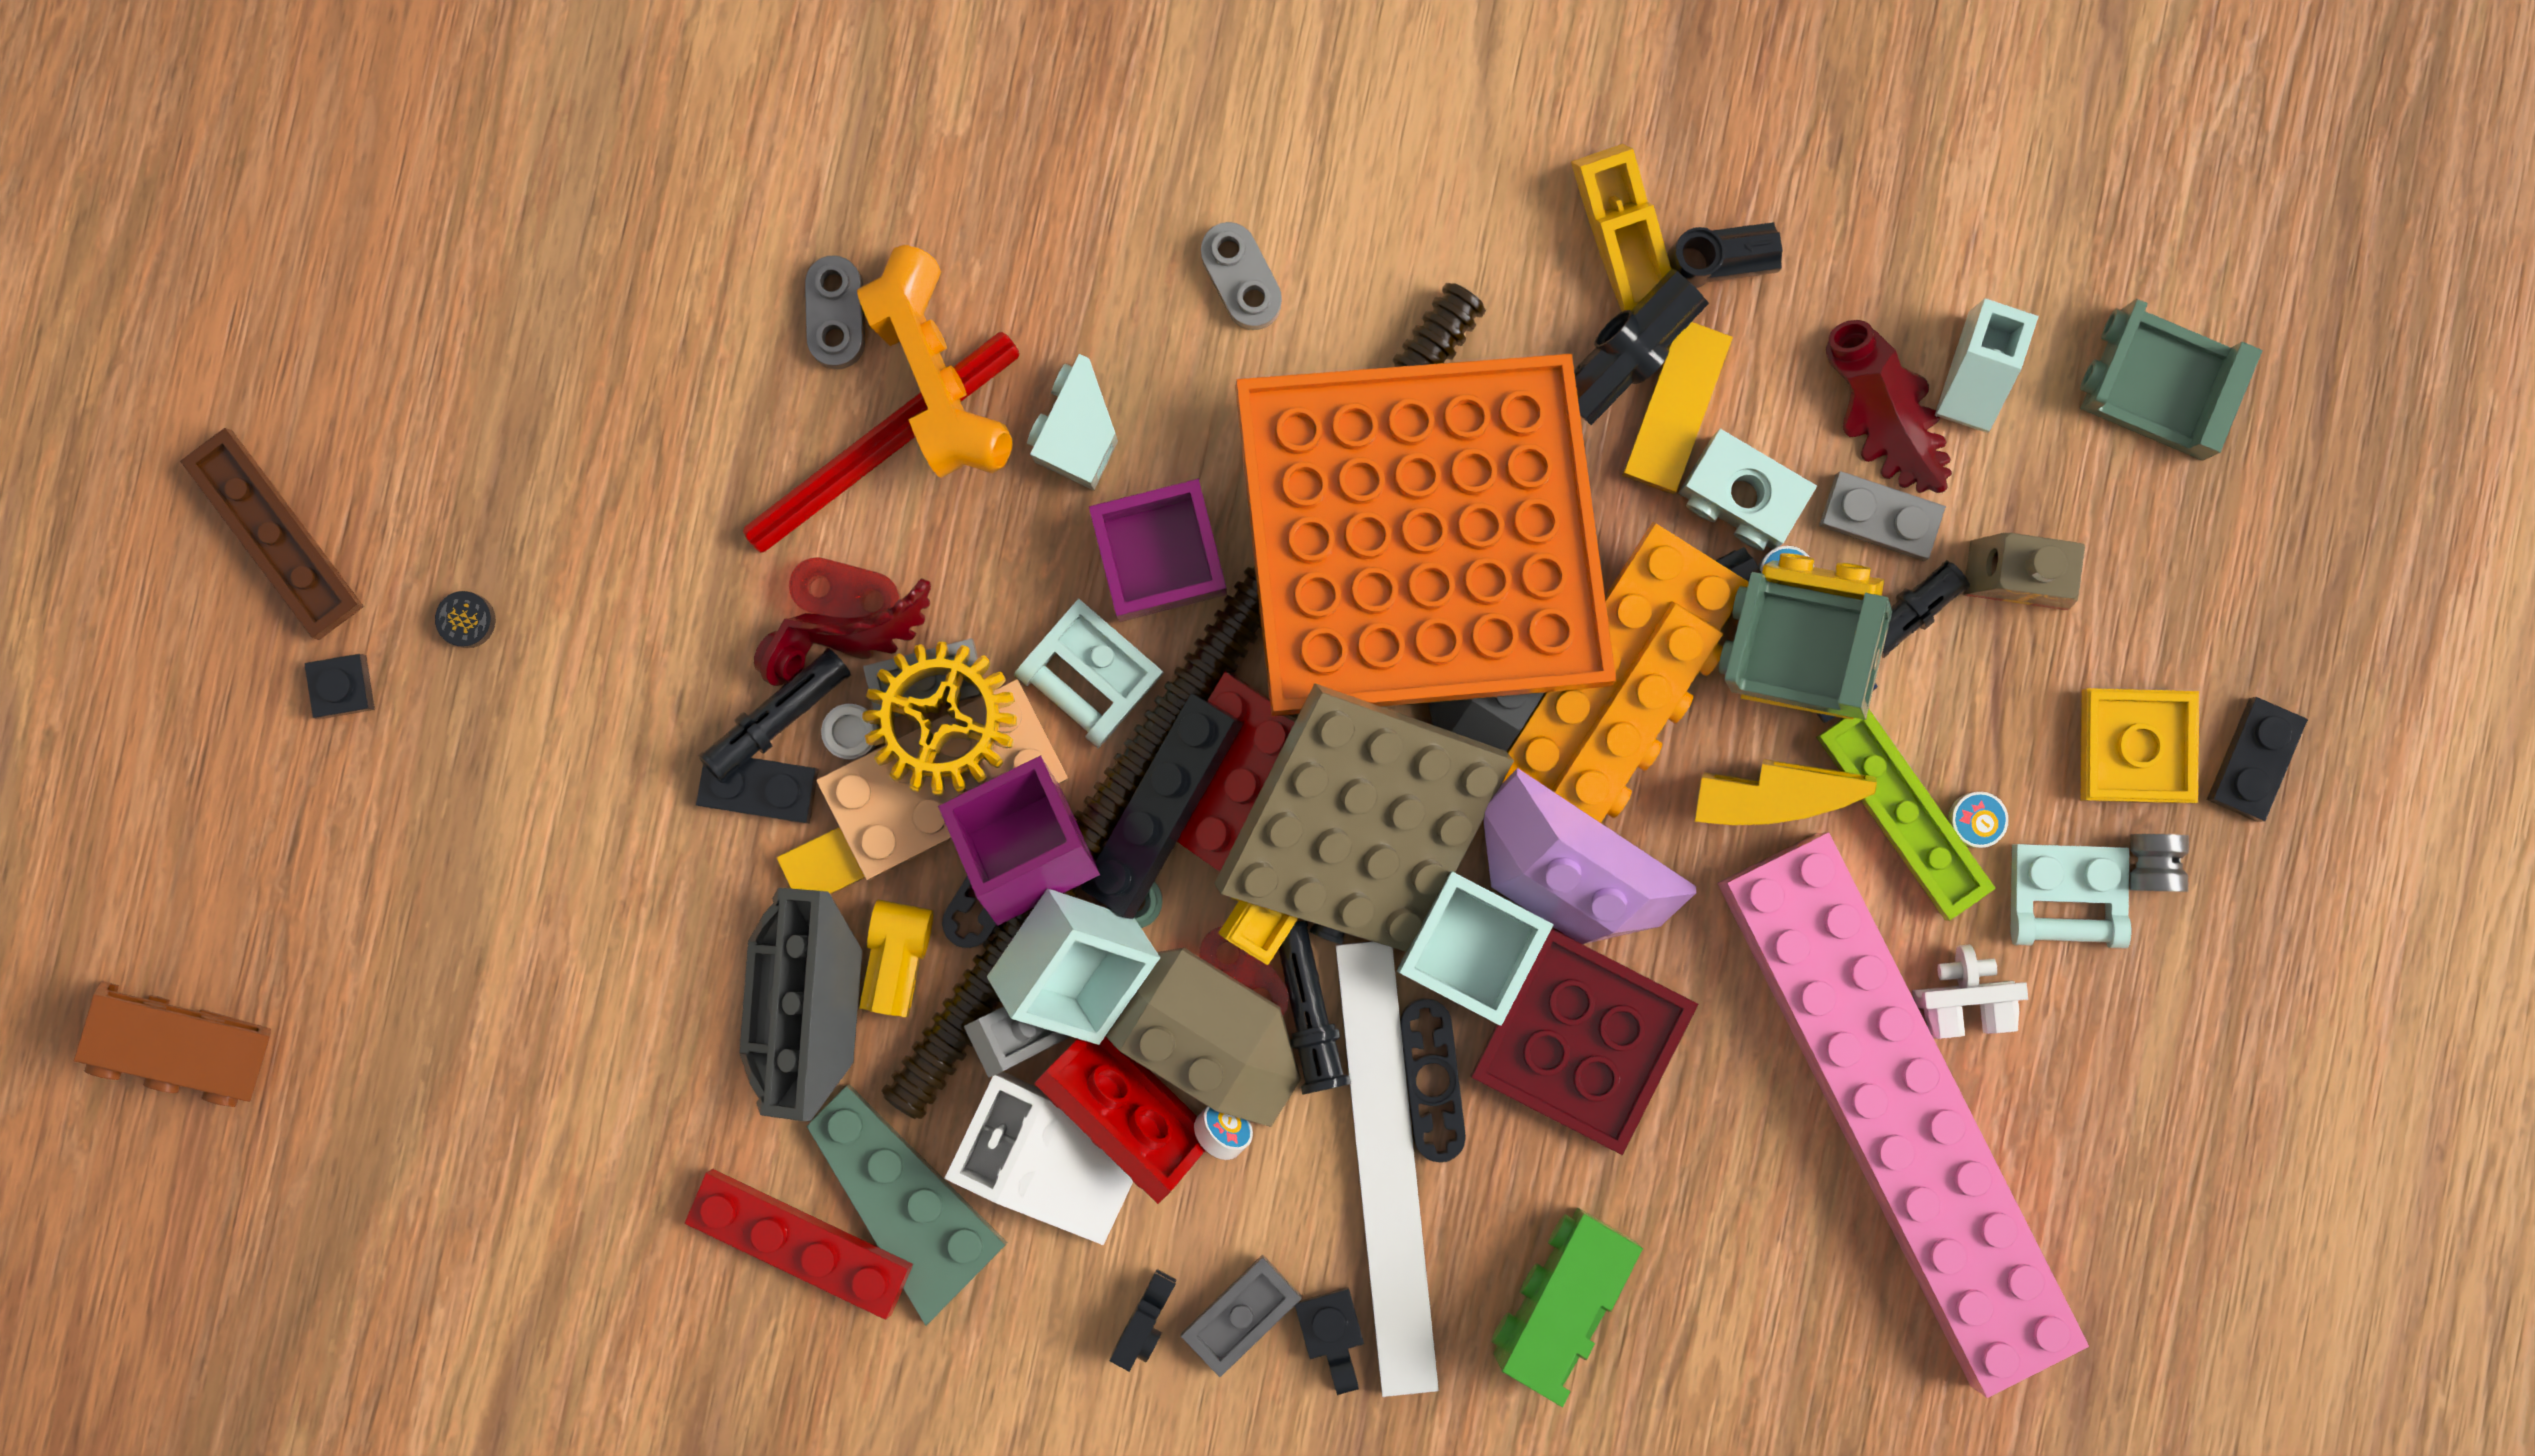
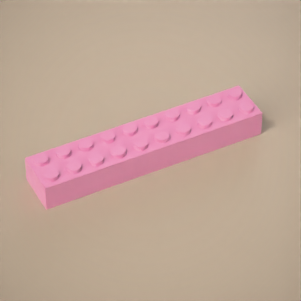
(1903, 1115)

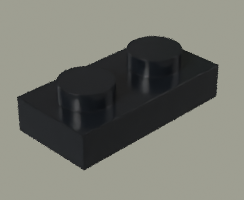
(2257, 759)
(762, 790)

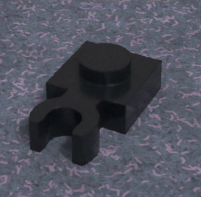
(1139, 1335)

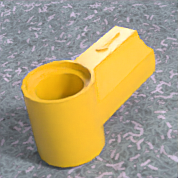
(897, 943)

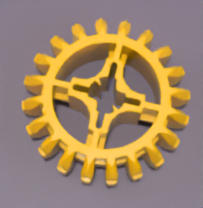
(949, 692)

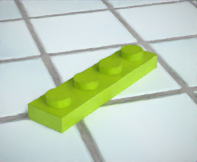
(1908, 815)

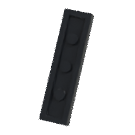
(1162, 805)

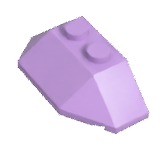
(1573, 866)

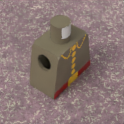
(2027, 571)

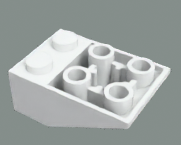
(1038, 1162)

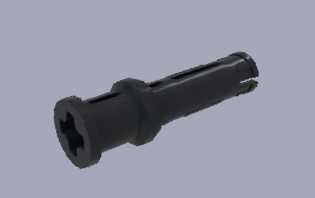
(1314, 1035)

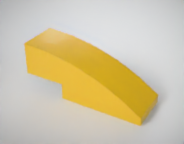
(1622, 222)
(1780, 795)

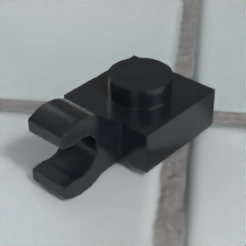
(1330, 1330)

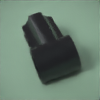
(1729, 253)

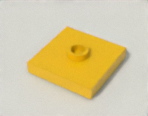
(2139, 745)

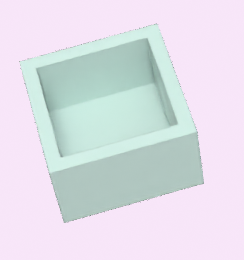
(1475, 948)
(1072, 967)

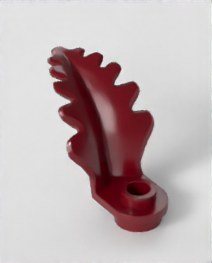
(1887, 408)
(784, 651)

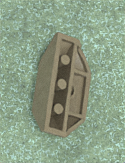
(1209, 1038)

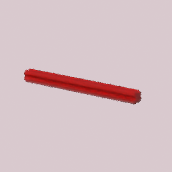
(870, 450)

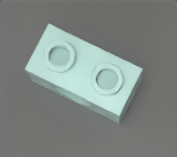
(1778, 489)

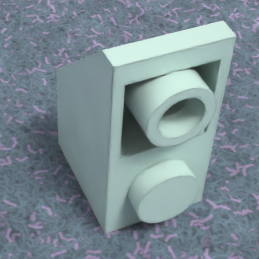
(1985, 364)
(1078, 432)

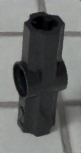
(1635, 343)

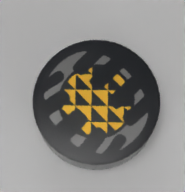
(465, 619)

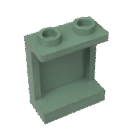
(2168, 381)
(1806, 647)

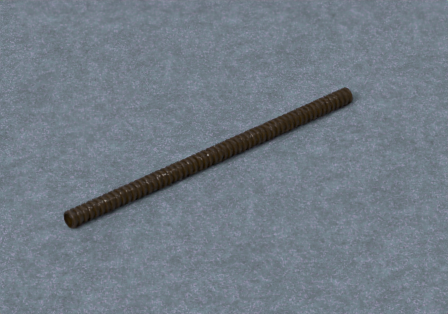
(1204, 668)

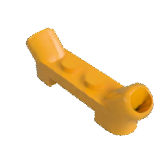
(896, 313)

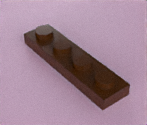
(272, 533)

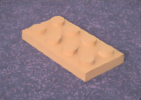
(894, 824)

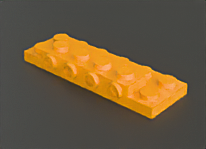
(1662, 633)

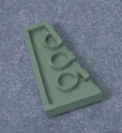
(904, 1202)

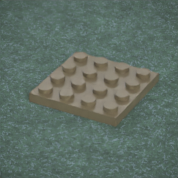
(1362, 819)

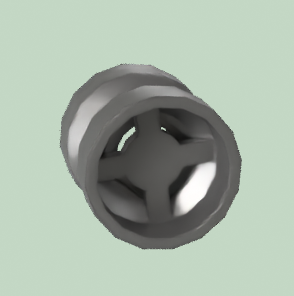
(2159, 862)

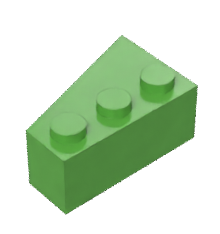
(1564, 1304)

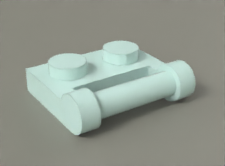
(1100, 658)
(2070, 876)

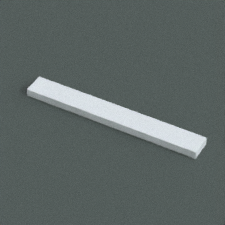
(1387, 1169)

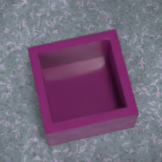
(1158, 550)
(1018, 840)

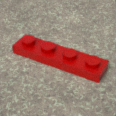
(798, 1244)

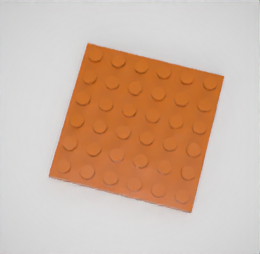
(1424, 532)

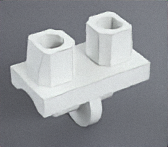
(1996, 999)

